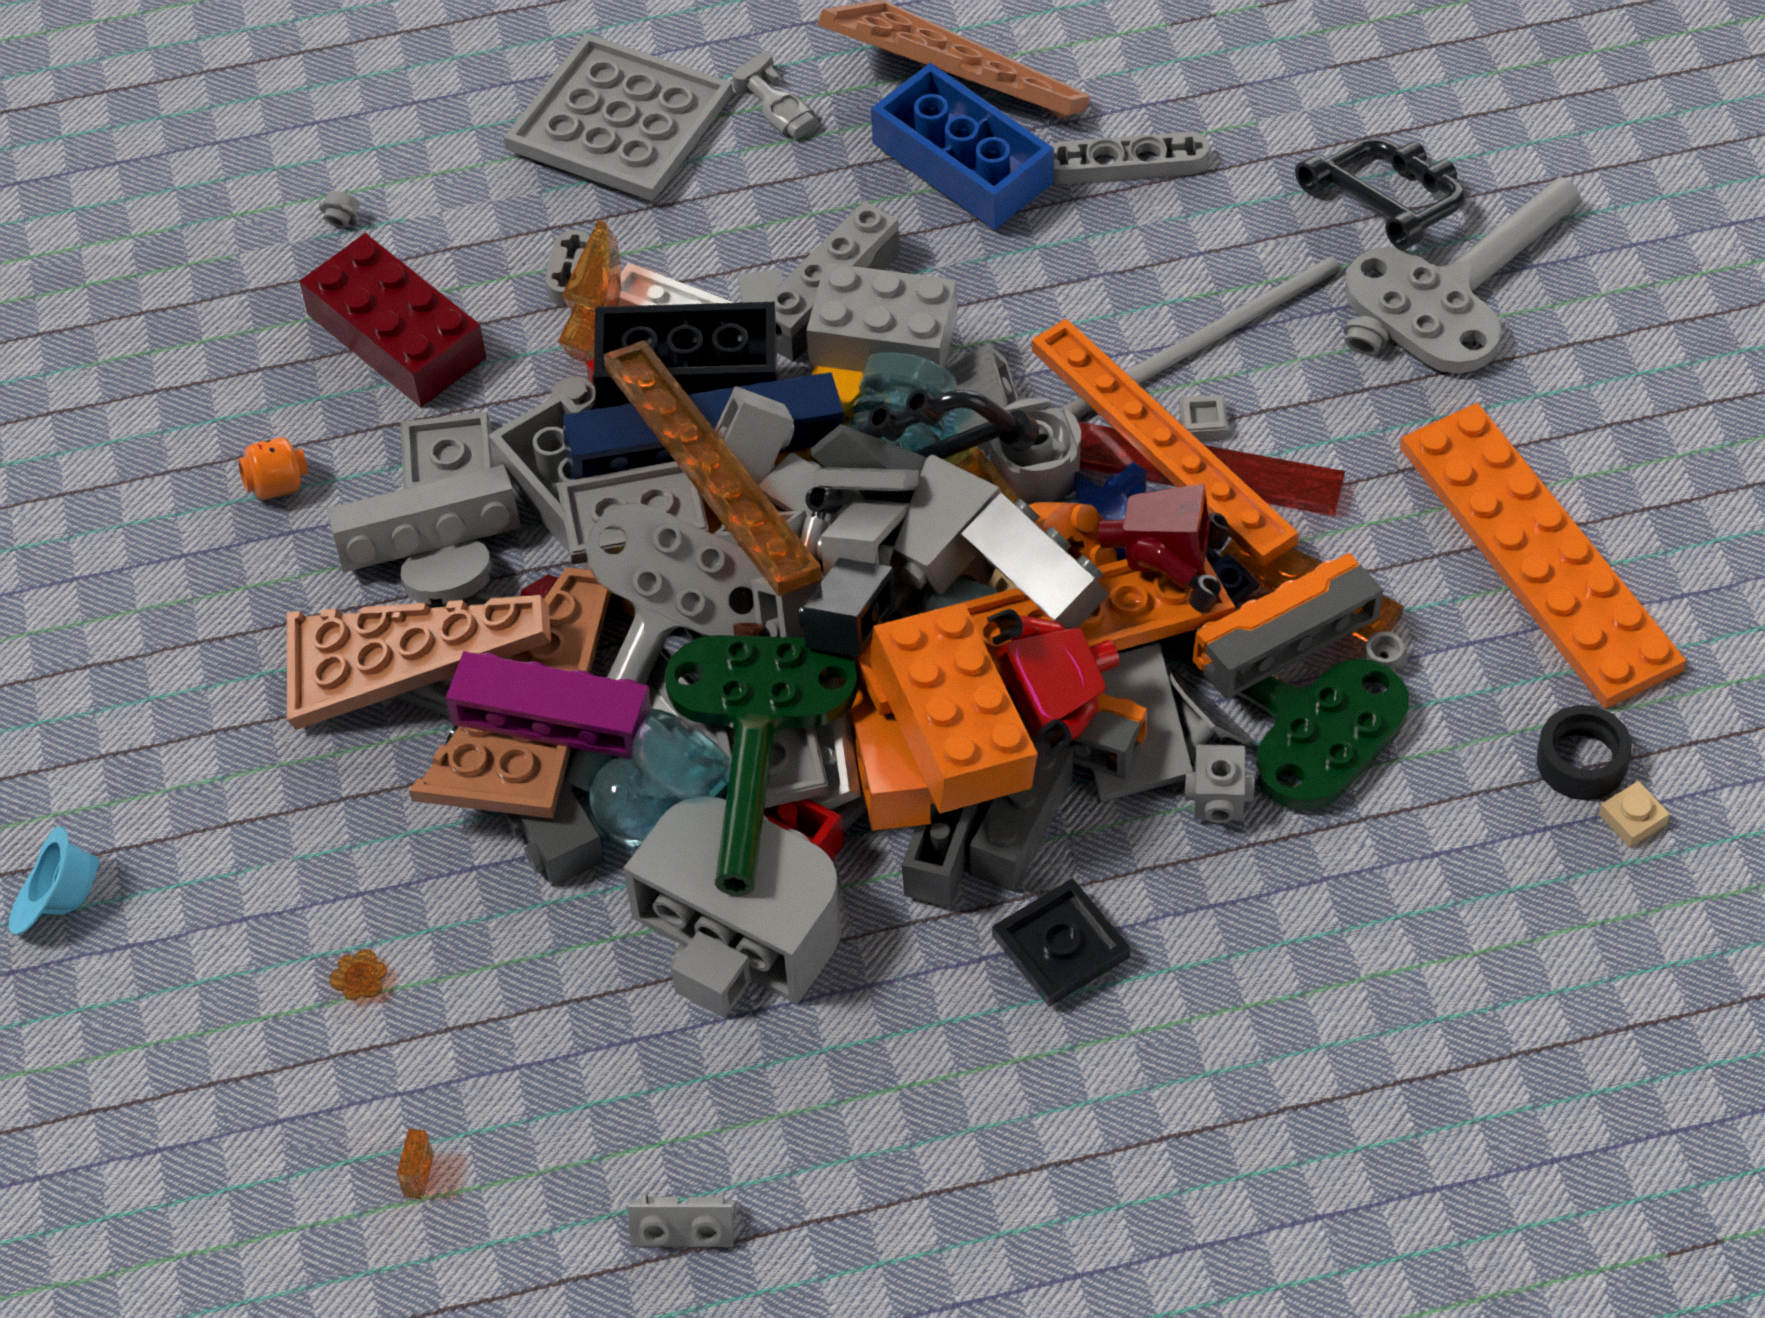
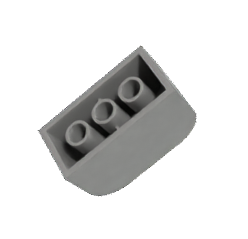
(783, 925)

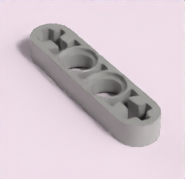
(1127, 164)

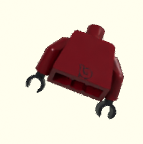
(1171, 535)

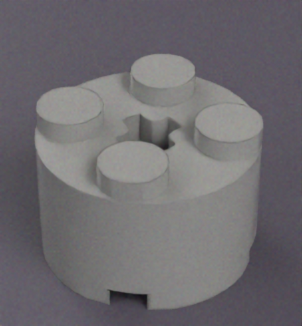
(1050, 464)

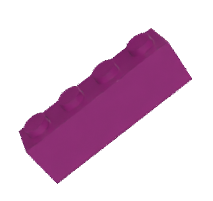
(547, 704)

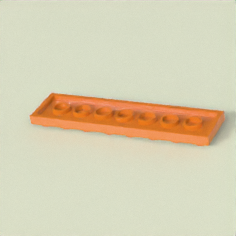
(1542, 556)
(1136, 611)

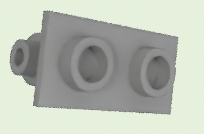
(671, 1224)

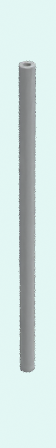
(1221, 327)

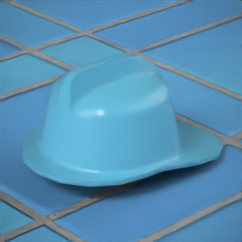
(56, 882)

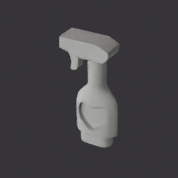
(779, 107)

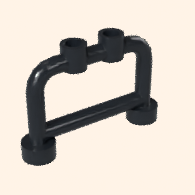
(1404, 226)
(1013, 428)

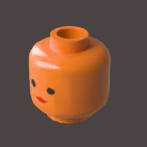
(272, 468)

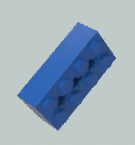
(962, 145)

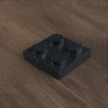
(1061, 942)

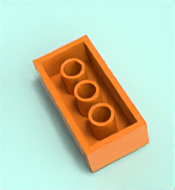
(952, 707)

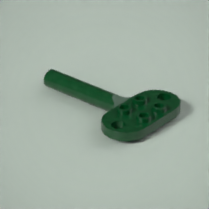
(757, 690)
(1321, 730)

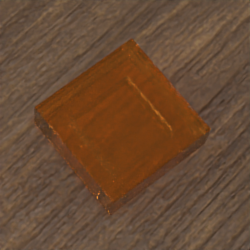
(415, 1164)

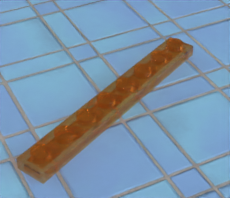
(713, 468)

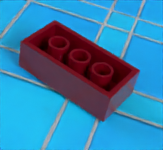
(393, 319)

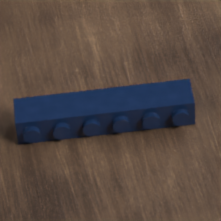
(621, 439)

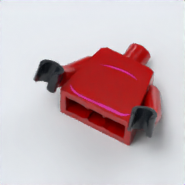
(1052, 674)

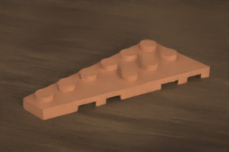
(926, 42)

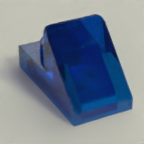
(1128, 482)

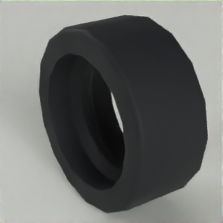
(1588, 722)

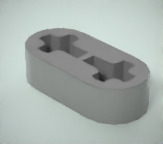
(561, 265)

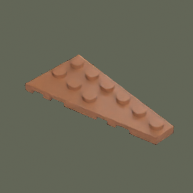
(390, 649)
(513, 772)

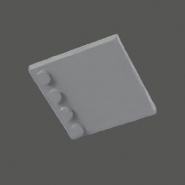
(619, 116)

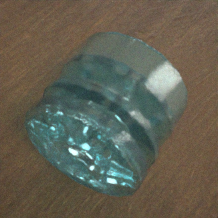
(889, 380)

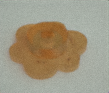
(351, 968)

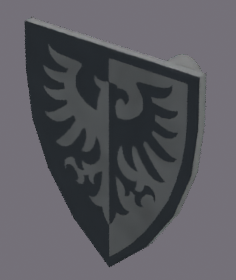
(1212, 717)

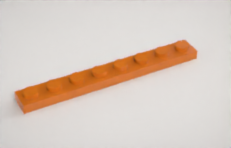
(1163, 440)

